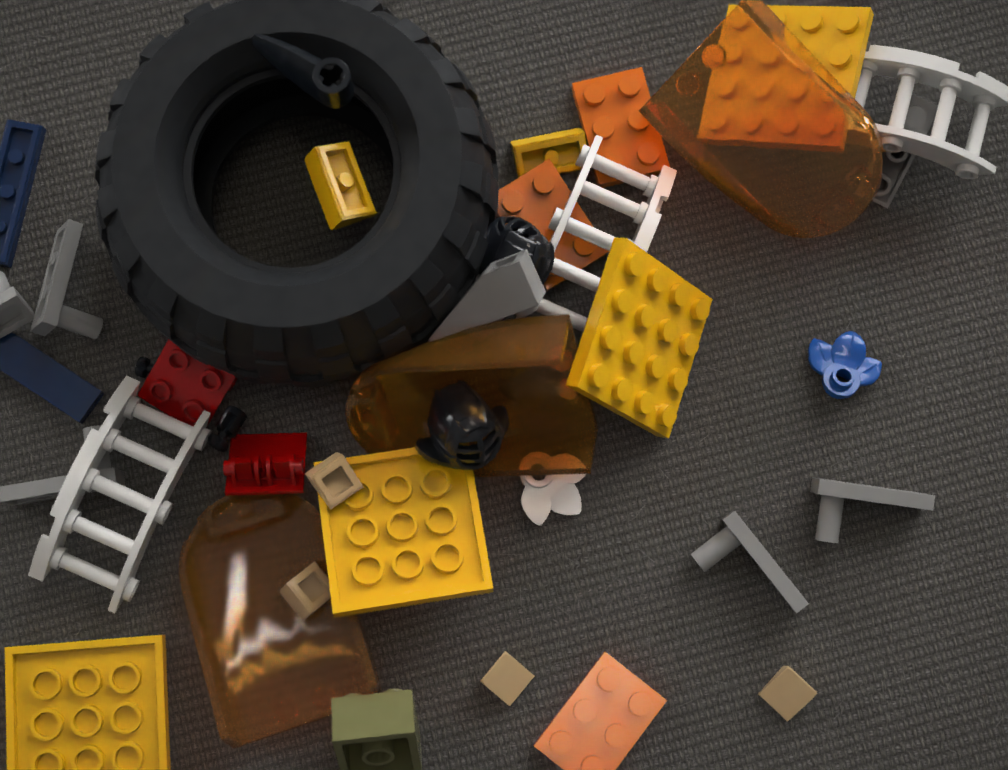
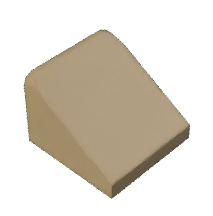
(334, 479)
(307, 591)
(507, 678)
(787, 693)

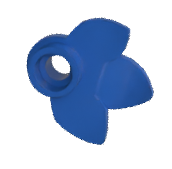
(843, 359)

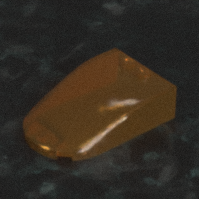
(771, 126)
(509, 365)
(255, 652)

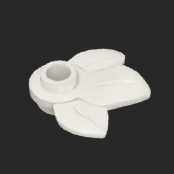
(551, 493)

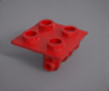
(185, 385)
(266, 464)

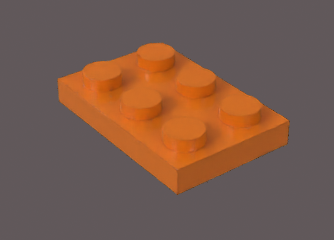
(611, 109)
(535, 199)
(600, 719)

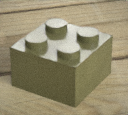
(376, 731)

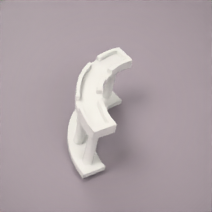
(923, 68)
(644, 215)
(85, 477)

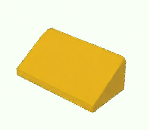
(559, 147)
(339, 184)

